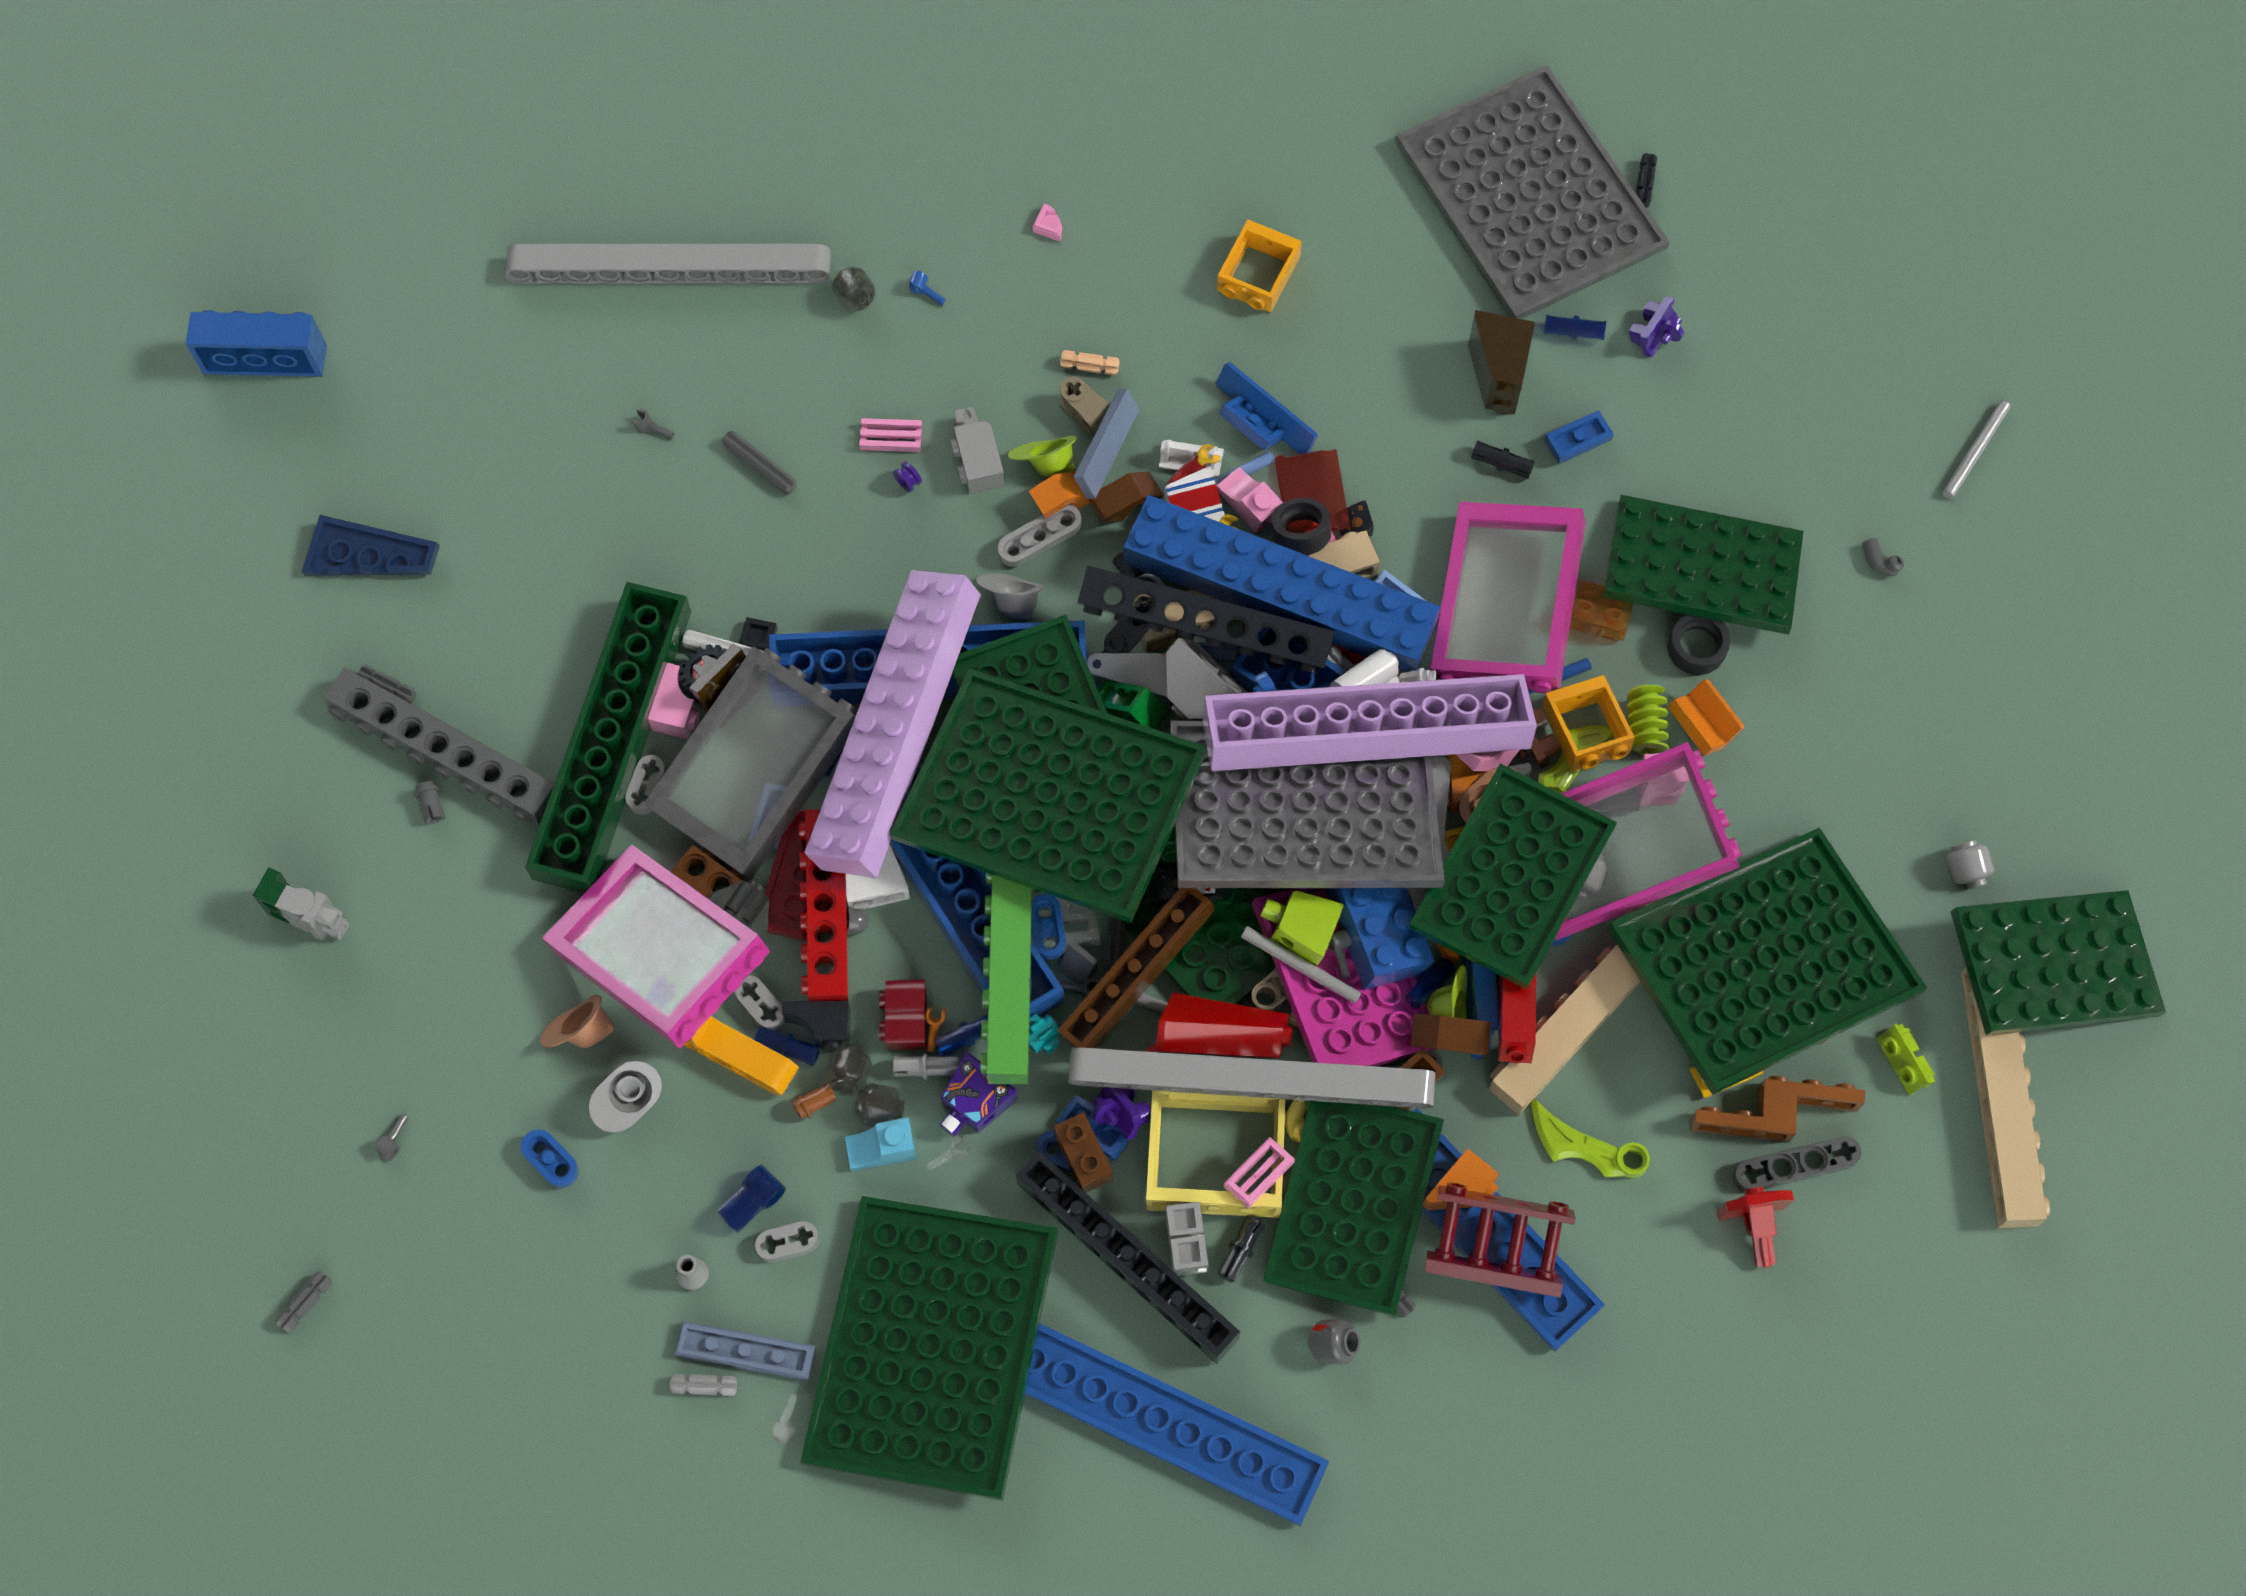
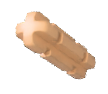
(1089, 362)

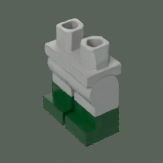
(299, 907)

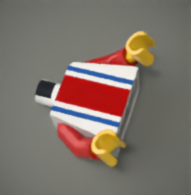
(1195, 488)

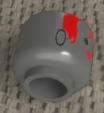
(1334, 1341)

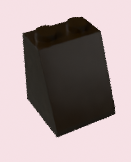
(1499, 357)

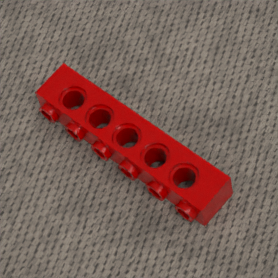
(834, 921)

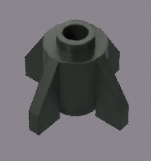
(746, 904)

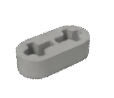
(639, 783)
(765, 998)
(784, 1234)

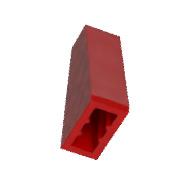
(1516, 1021)
(1221, 1028)

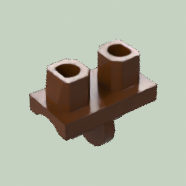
(1544, 747)

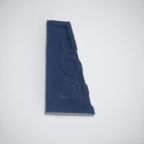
(358, 549)

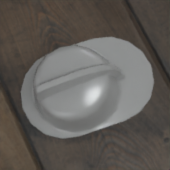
(1012, 594)
(625, 1096)

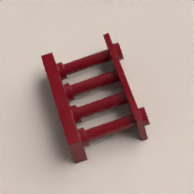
(1477, 1265)

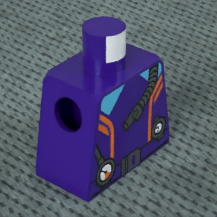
(973, 1099)

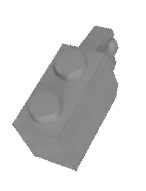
(977, 452)

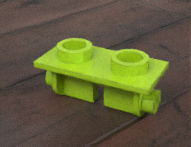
(1900, 1049)

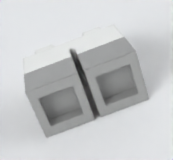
(1186, 1239)

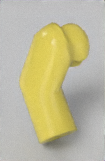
(1294, 1119)

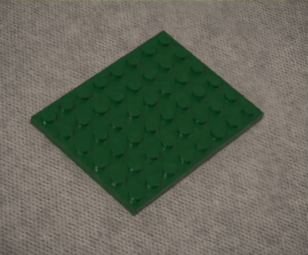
(1049, 794)
(1766, 960)
(930, 1347)

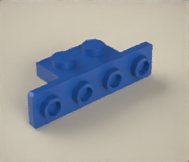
(1260, 414)

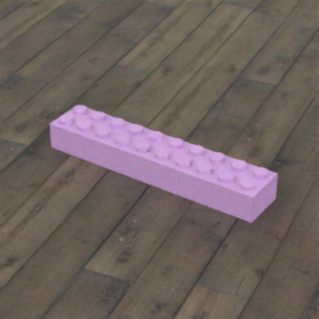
(1368, 722)
(893, 724)

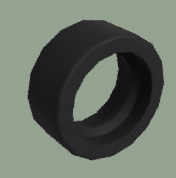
(1296, 510)
(1692, 664)

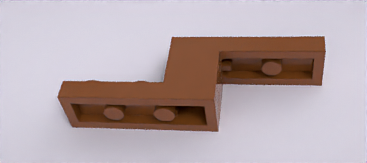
(1777, 1109)

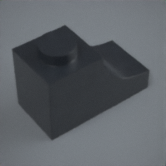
(824, 1019)

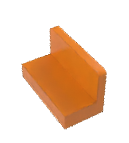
(1706, 718)

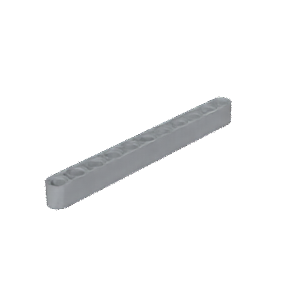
(667, 263)
(1252, 1077)

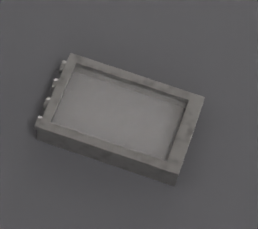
(753, 761)

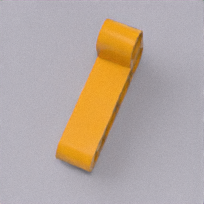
(743, 1056)

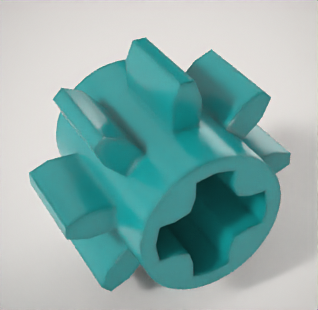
(1043, 1034)

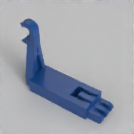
(1482, 994)

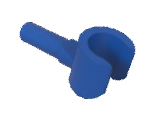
(918, 286)

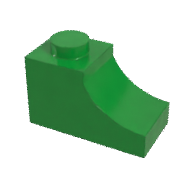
(1131, 703)

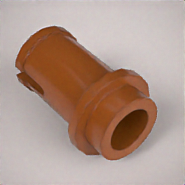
(813, 1101)

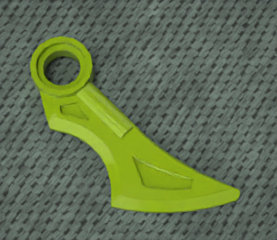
(1560, 775)
(1566, 1142)

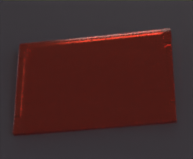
(1313, 477)

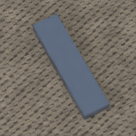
(1106, 443)
(745, 1351)

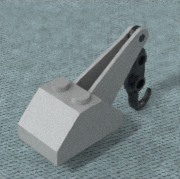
(1181, 674)

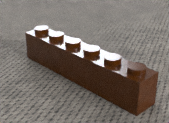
(1137, 968)

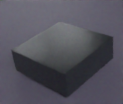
(757, 633)

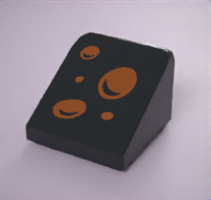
(1359, 519)

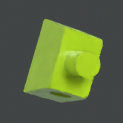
(1303, 924)

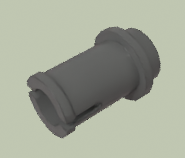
(429, 801)

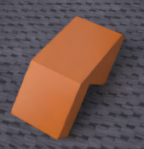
(1058, 493)

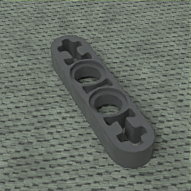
(1795, 1159)

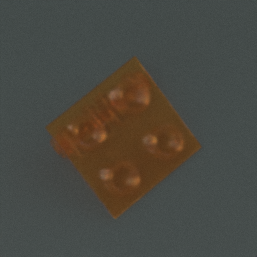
(1601, 612)

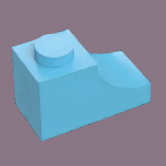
(881, 1145)

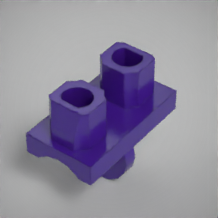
(1662, 326)
(1117, 1109)

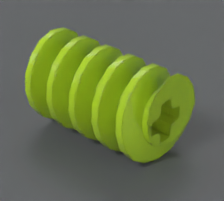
(1645, 718)

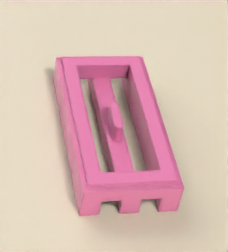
(890, 430)
(1240, 1193)

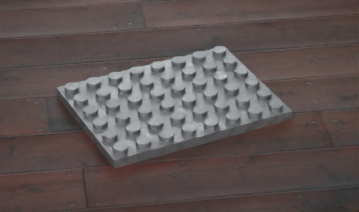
(1531, 192)
(1309, 825)

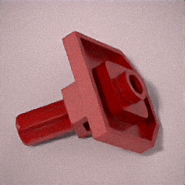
(1758, 1215)

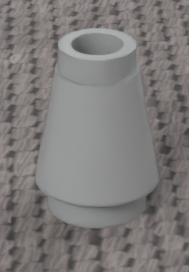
(696, 1276)

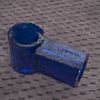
(758, 1191)

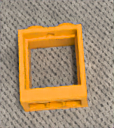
(1268, 242)
(1579, 696)

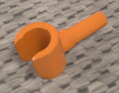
(934, 1026)

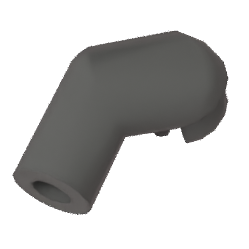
(1880, 562)

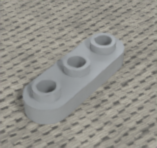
(1024, 537)

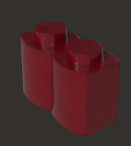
(904, 1014)

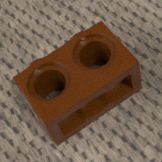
(712, 876)
(1083, 1153)

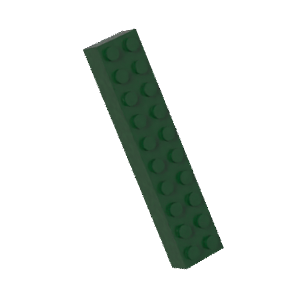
(608, 739)

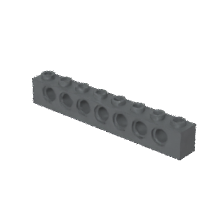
(351, 689)

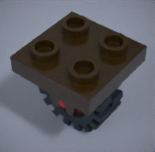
(709, 672)

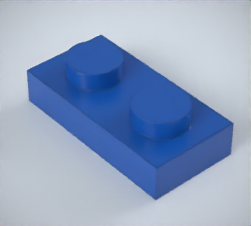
(1578, 437)

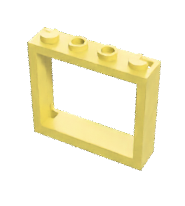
(1210, 1200)

